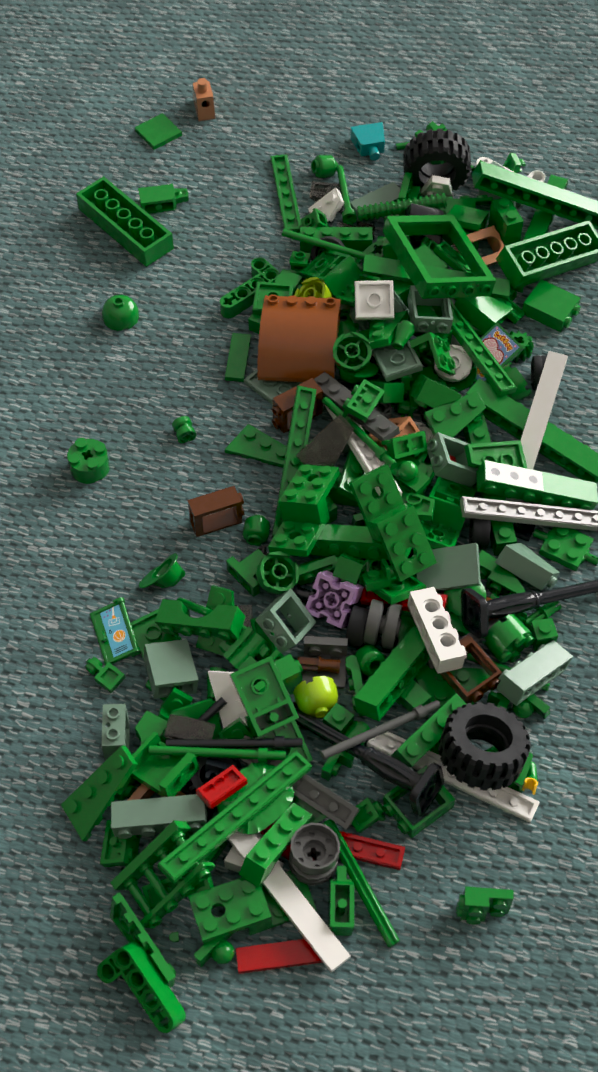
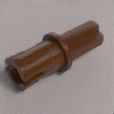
(319, 664)

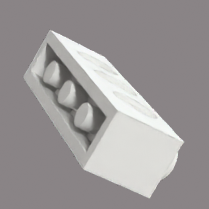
(436, 630)

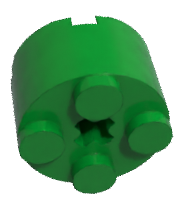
(88, 460)
(508, 639)

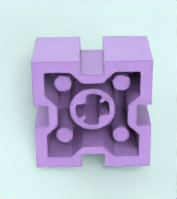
(333, 599)

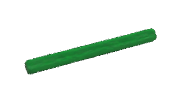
(364, 889)

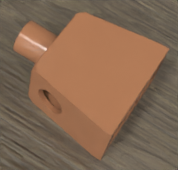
(203, 92)

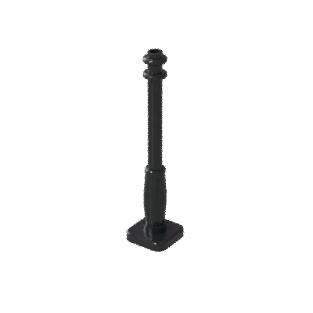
(478, 611)
(422, 787)

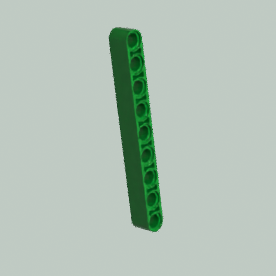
(541, 220)

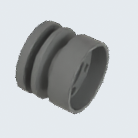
(318, 842)

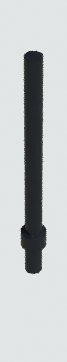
(278, 743)

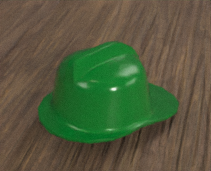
(357, 377)
(165, 574)

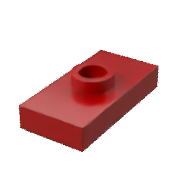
(221, 786)

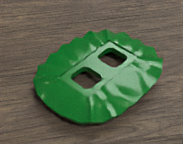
(272, 812)

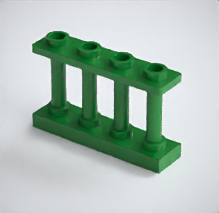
(143, 865)

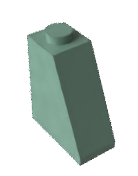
(528, 566)

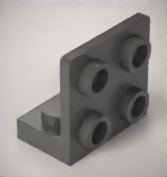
(327, 648)

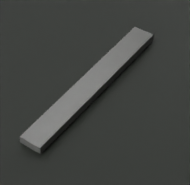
(529, 513)

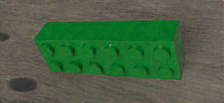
(125, 221)
(549, 254)

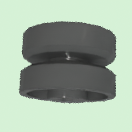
(381, 624)

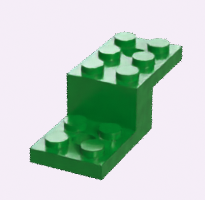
(338, 273)
(304, 510)
(447, 515)
(392, 522)
(269, 711)
(244, 908)

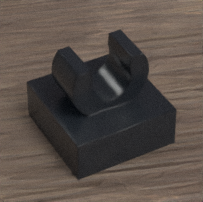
(213, 768)

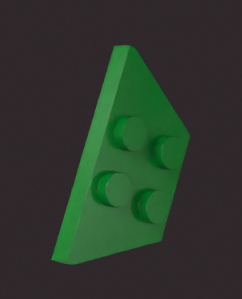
(441, 690)

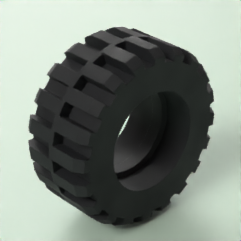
(438, 146)
(478, 766)

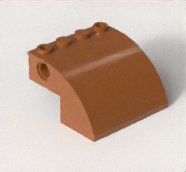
(297, 337)

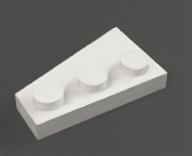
(223, 687)

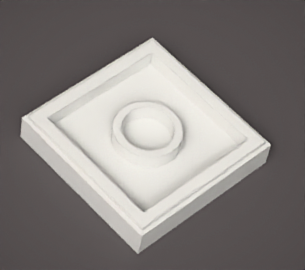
(374, 300)

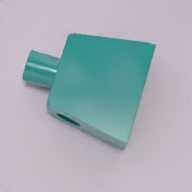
(369, 139)

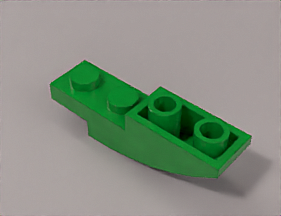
(498, 579)

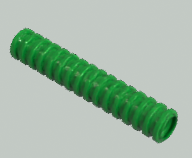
(399, 207)

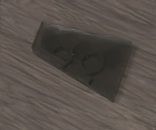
(328, 444)

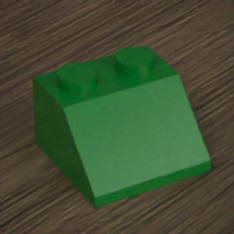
(431, 393)

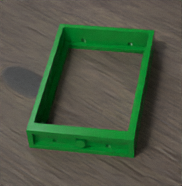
(398, 226)

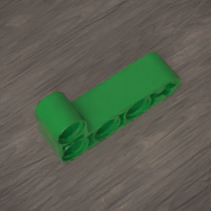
(243, 296)
(145, 983)

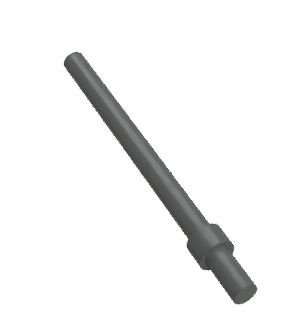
(418, 712)

